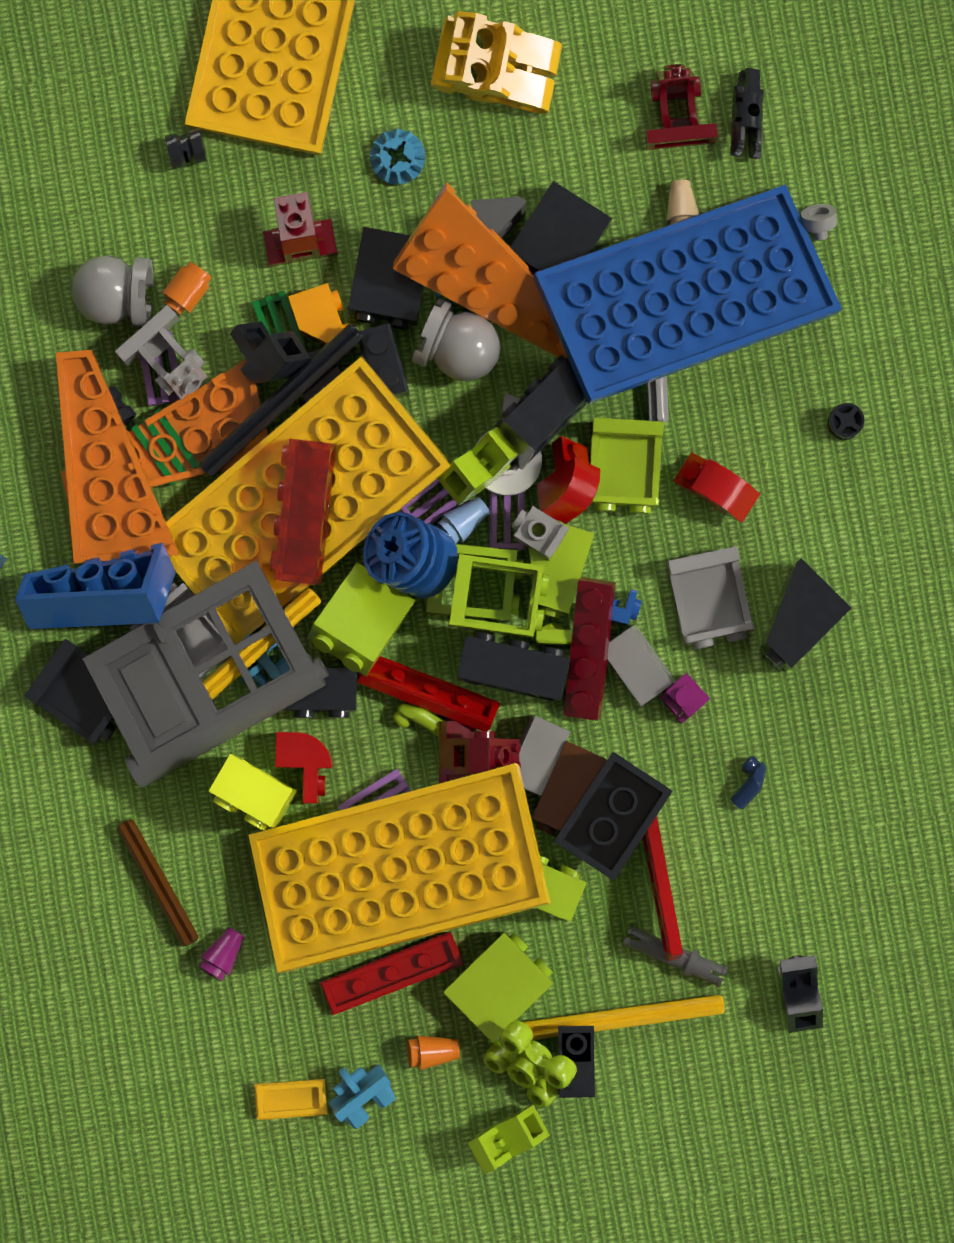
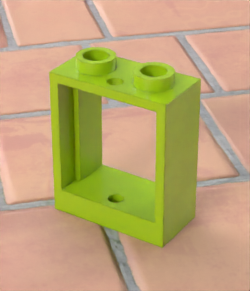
(461, 590)
(510, 601)

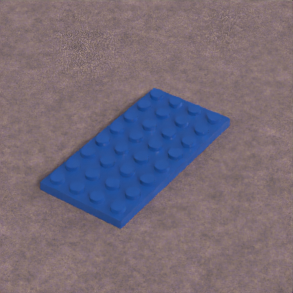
(686, 293)

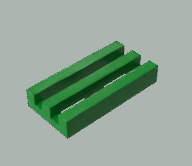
(269, 301)
(165, 446)

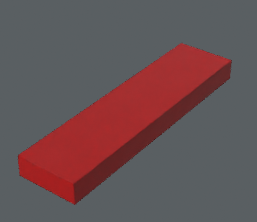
(431, 693)
(662, 892)
(391, 973)

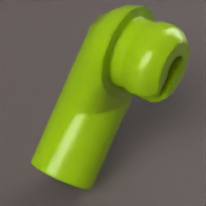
(423, 717)

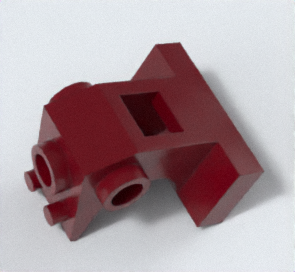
(673, 84)
(297, 234)
(480, 751)

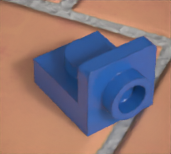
(622, 616)

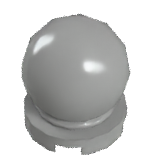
(111, 290)
(460, 344)

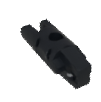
(747, 114)

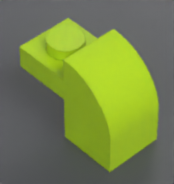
(478, 467)
(508, 1138)

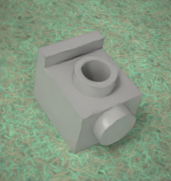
(545, 544)

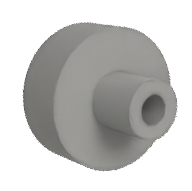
(819, 220)

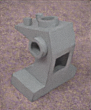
(153, 341)

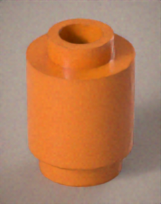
(186, 288)

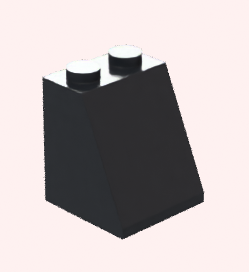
(801, 616)

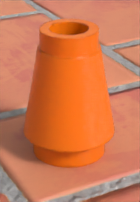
(431, 1051)

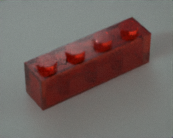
(304, 511)

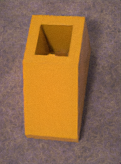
(318, 314)

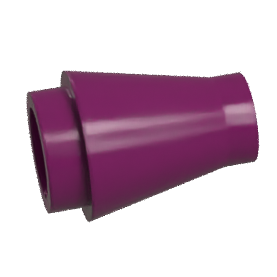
(221, 955)

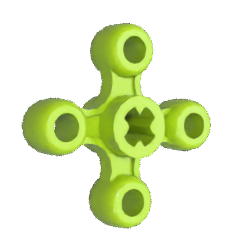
(529, 1064)

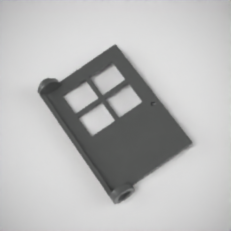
(159, 691)

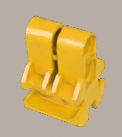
(507, 66)

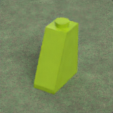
(564, 569)

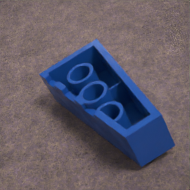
(99, 592)

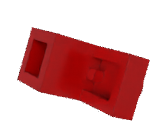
(571, 485)
(717, 486)
(305, 752)

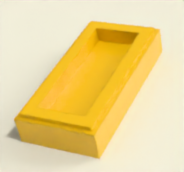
(290, 1099)

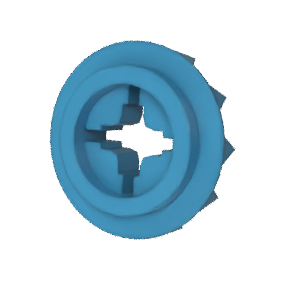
(403, 171)

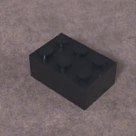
(542, 411)
(513, 667)
(612, 815)

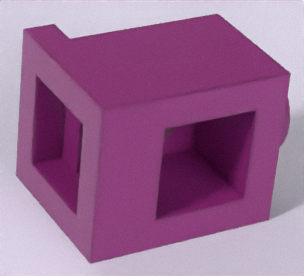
(684, 698)

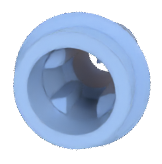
(463, 519)

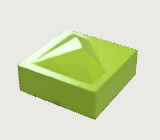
(553, 635)

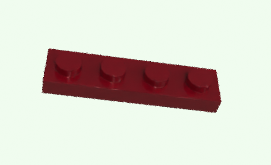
(589, 648)

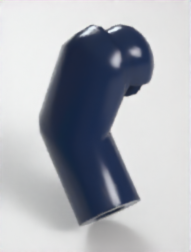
(752, 785)

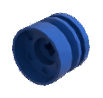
(410, 555)

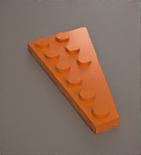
(477, 270)
(201, 423)
(106, 484)

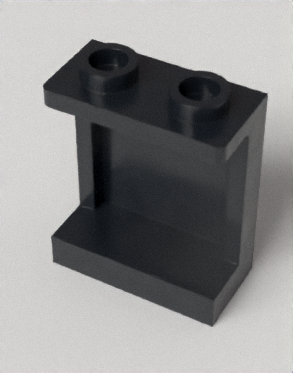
(559, 230)
(378, 288)
(71, 694)

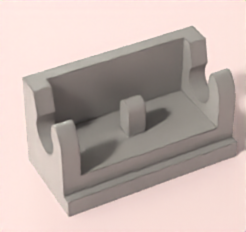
(638, 665)
(539, 752)

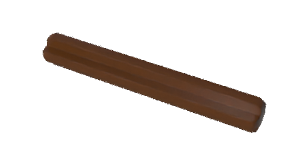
(157, 882)

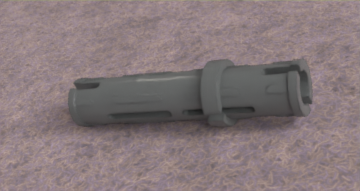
(689, 962)

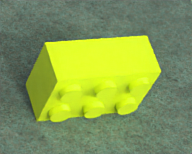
(253, 792)

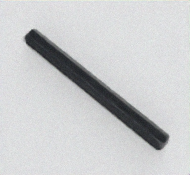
(280, 400)

